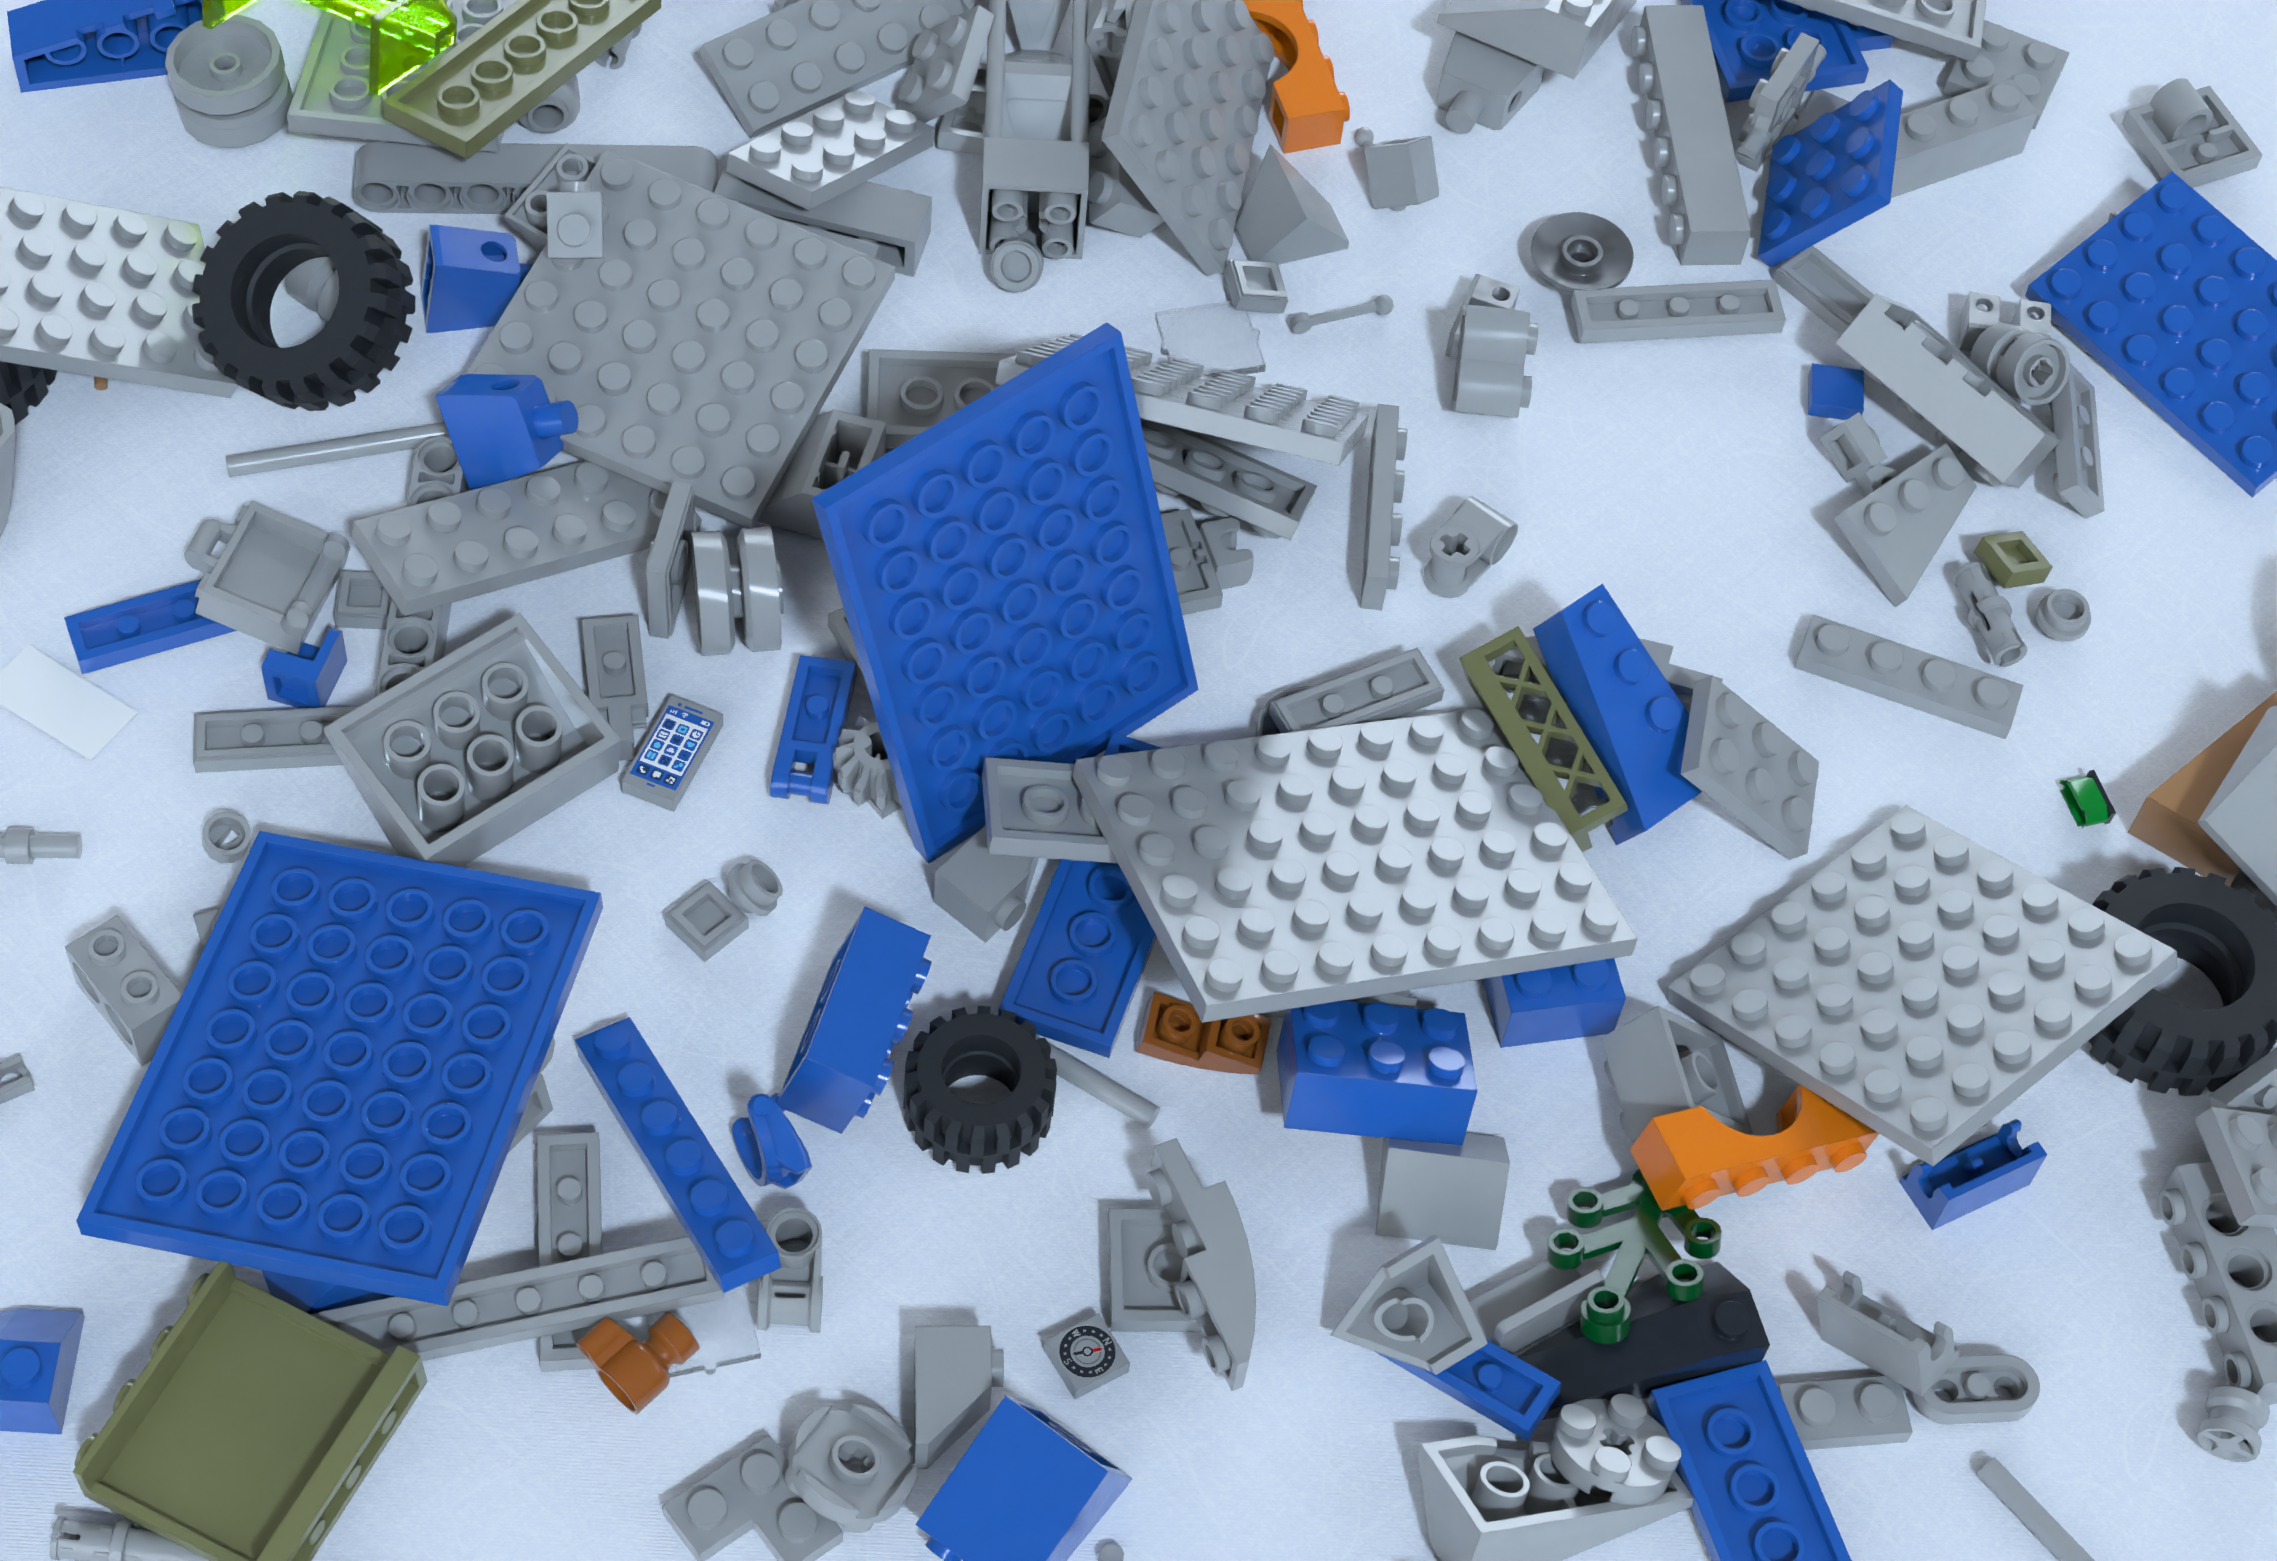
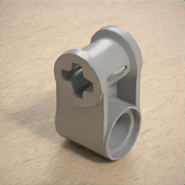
(1467, 547)
(796, 1289)

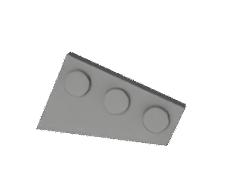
(1907, 520)

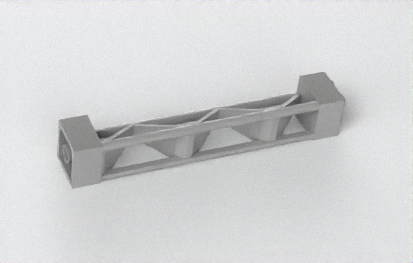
(1033, 105)

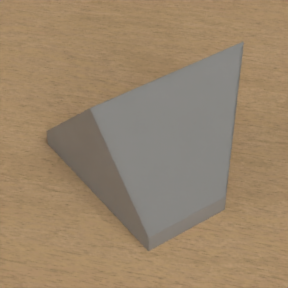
(1286, 216)
(1415, 1311)

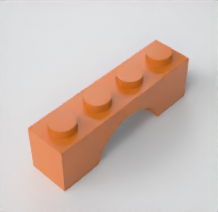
(1305, 102)
(1697, 1158)

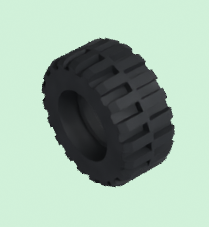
(249, 267)
(2231, 945)

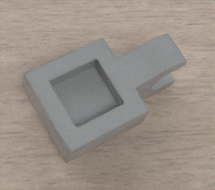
(1858, 454)

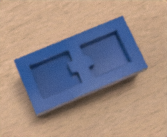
(1973, 1176)

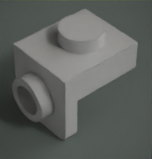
(575, 222)

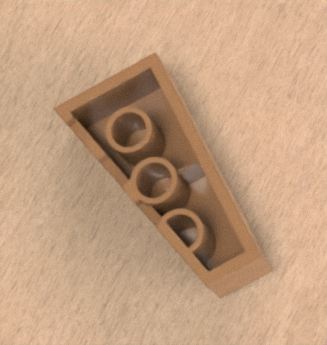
(2173, 809)

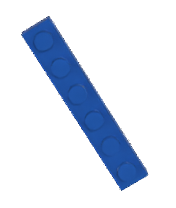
(678, 1155)

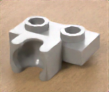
(1205, 559)

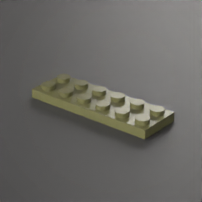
(509, 68)

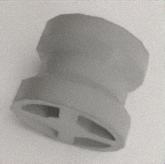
(2233, 1424)

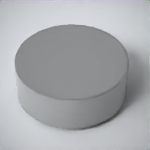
(1016, 264)

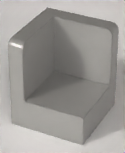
(1401, 172)

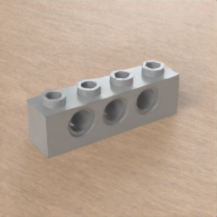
(2230, 1311)

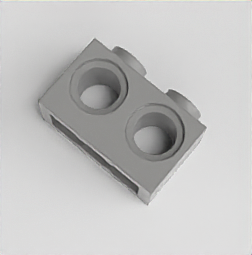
(124, 986)

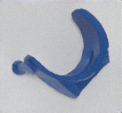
(770, 1144)

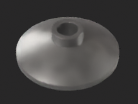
(1581, 252)

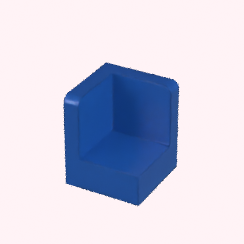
(308, 677)

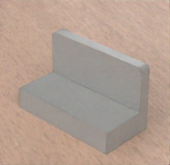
(1532, 1305)

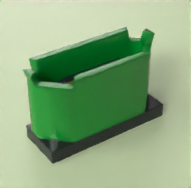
(2087, 800)

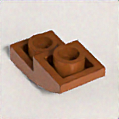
(1177, 1035)

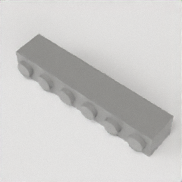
(1691, 135)

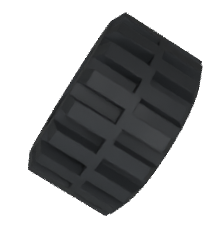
(983, 1047)

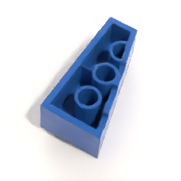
(94, 40)
(1620, 707)

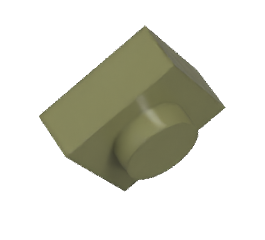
(2013, 559)

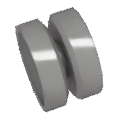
(229, 82)
(741, 590)

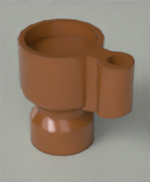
(636, 1368)

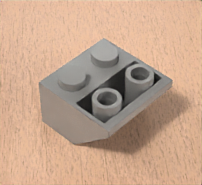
(829, 453)

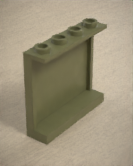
(247, 1426)

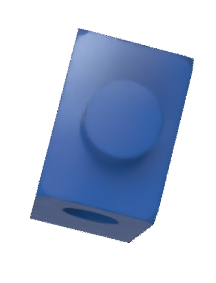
(468, 278)
(503, 425)

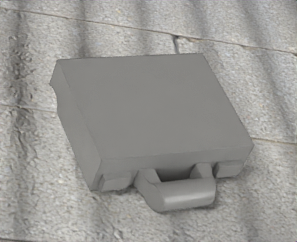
(268, 575)

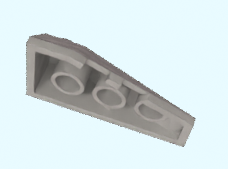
(1519, 1505)

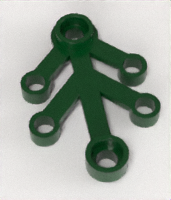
(1605, 1310)

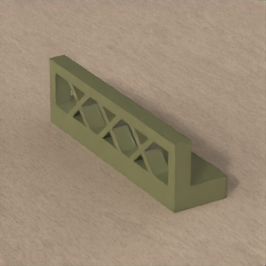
(1492, 696)

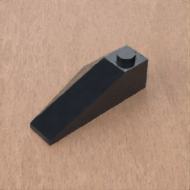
(1665, 1342)

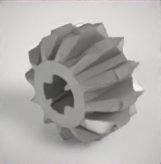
(864, 765)

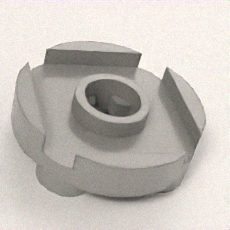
(1614, 1449)
(838, 1493)

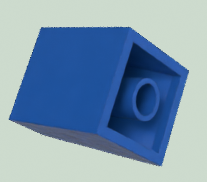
(1021, 1492)

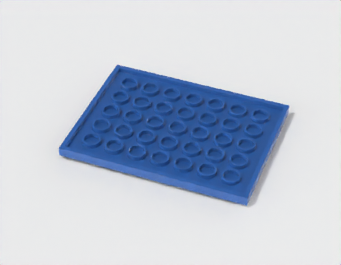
(1010, 585)
(345, 1068)

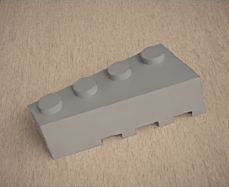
(1948, 391)

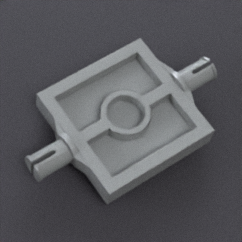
(1778, 99)

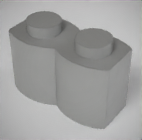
(1492, 361)

